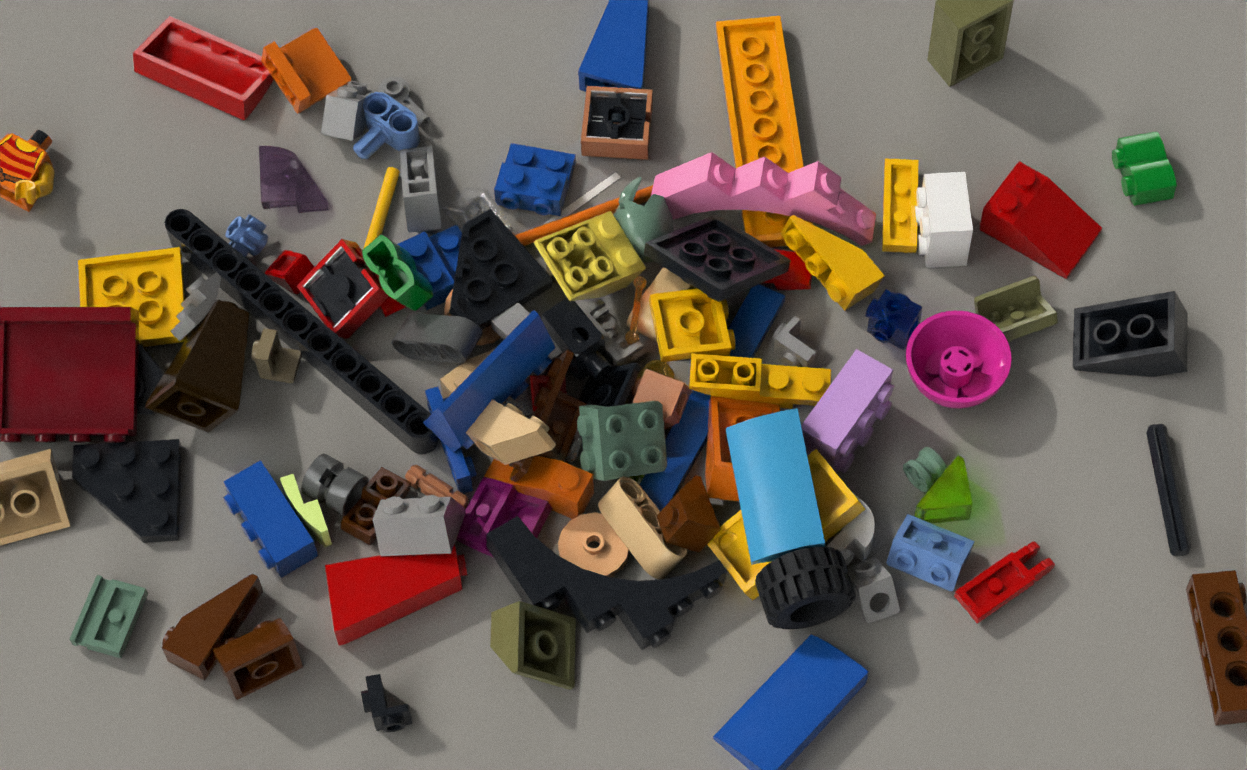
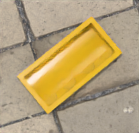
(836, 509)

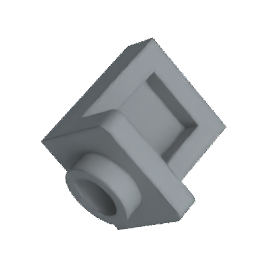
(789, 348)

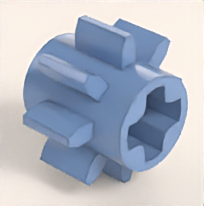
(247, 235)

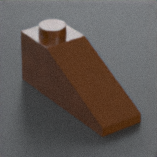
(206, 627)

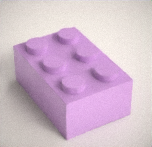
(849, 410)

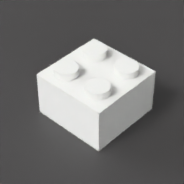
(944, 220)

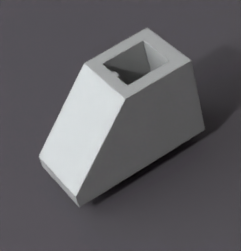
(345, 112)

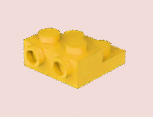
(690, 324)

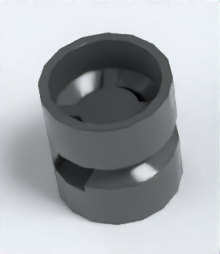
(332, 483)

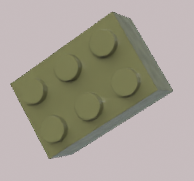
(968, 36)

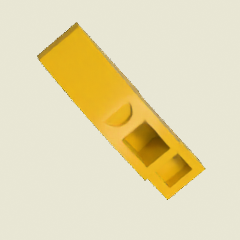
(758, 382)

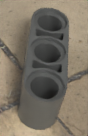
(437, 338)

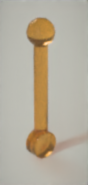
(632, 336)

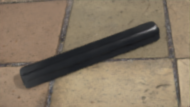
(1168, 490)

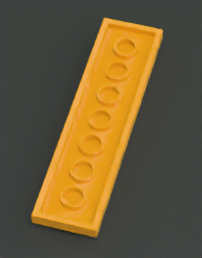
(759, 107)

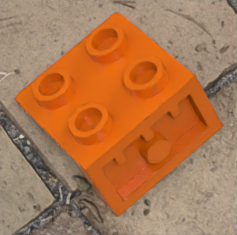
(305, 69)

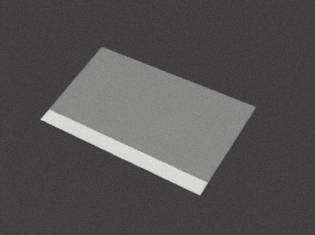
(588, 179)

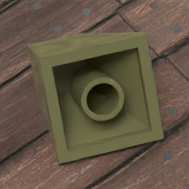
(535, 643)

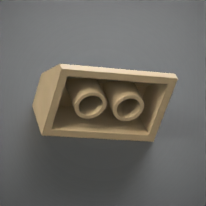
(31, 497)

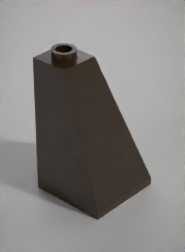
(207, 372)

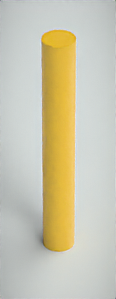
(383, 204)

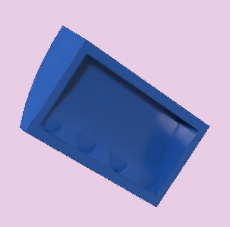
(792, 706)

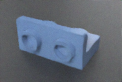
(929, 552)

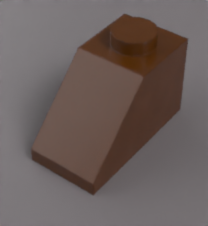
(689, 517)

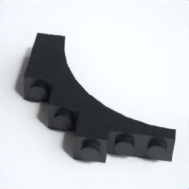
(595, 599)

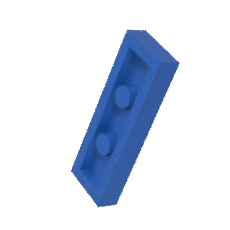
(460, 466)

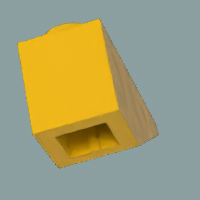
(837, 264)

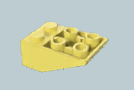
(591, 258)

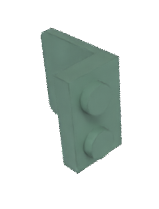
(622, 440)

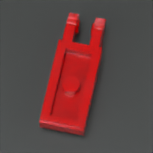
(1002, 582)

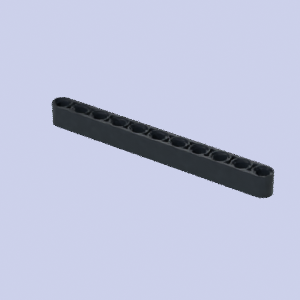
(307, 341)

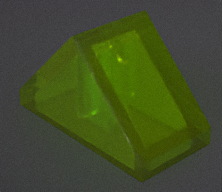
(948, 497)

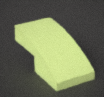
(308, 513)

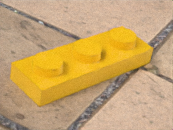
(899, 199)

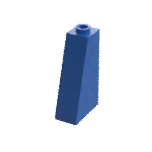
(618, 47)

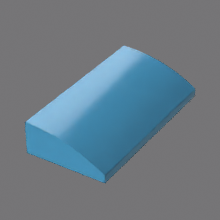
(774, 485)

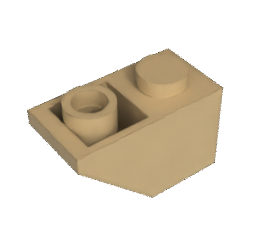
(508, 434)

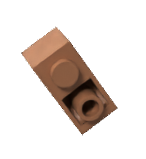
(668, 391)

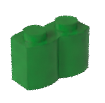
(1144, 168)
(397, 273)

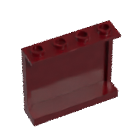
(68, 373)

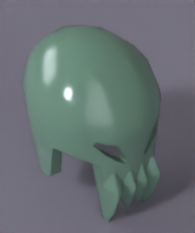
(642, 222)

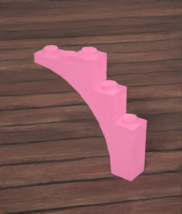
(763, 186)

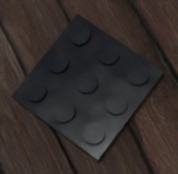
(716, 257)

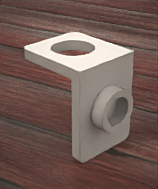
(869, 579)

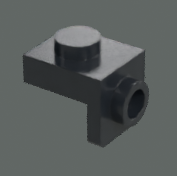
(384, 718)

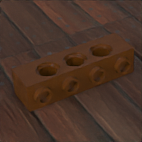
(1223, 592)

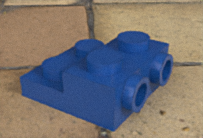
(534, 179)
(437, 260)

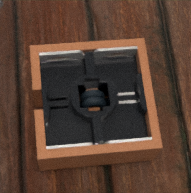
(617, 122)

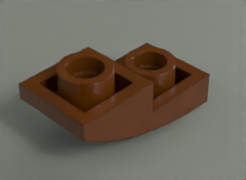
(381, 486)

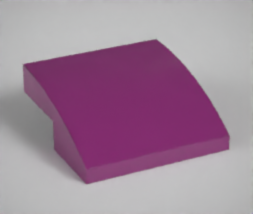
(495, 505)

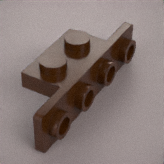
(557, 411)

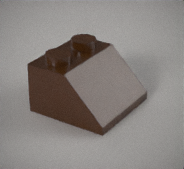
(258, 657)

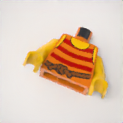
(25, 169)

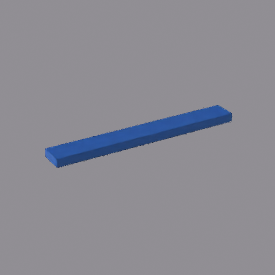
(690, 434)

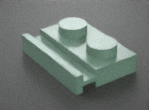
(109, 616)

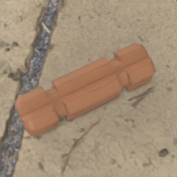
(433, 486)

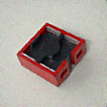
(343, 289)

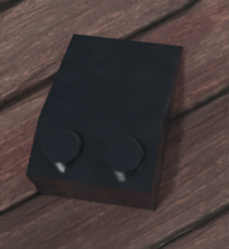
(1132, 336)

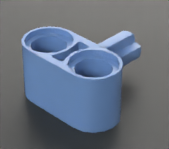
(387, 126)

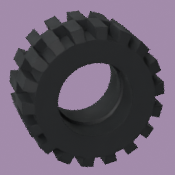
(805, 588)

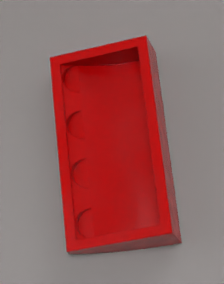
(203, 67)

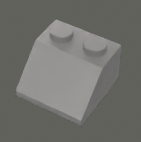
(417, 525)

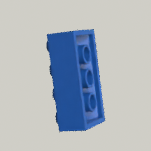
(494, 379)

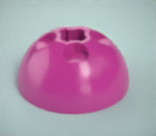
(965, 345)

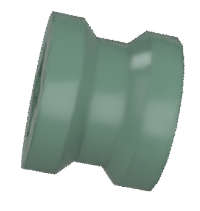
(924, 469)

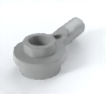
(400, 91)

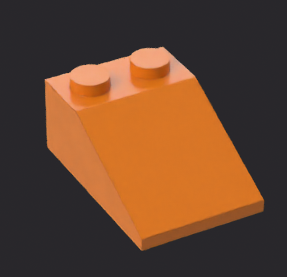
(723, 414)

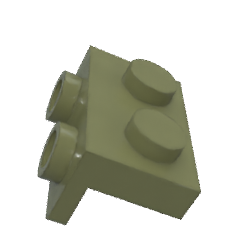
(1017, 308)

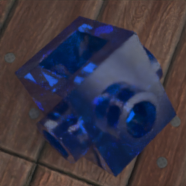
(893, 318)

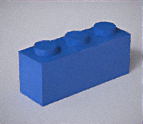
(269, 519)

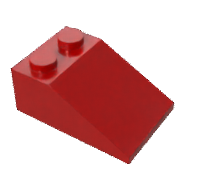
(1039, 221)

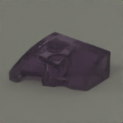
(287, 182)

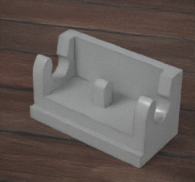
(617, 349)

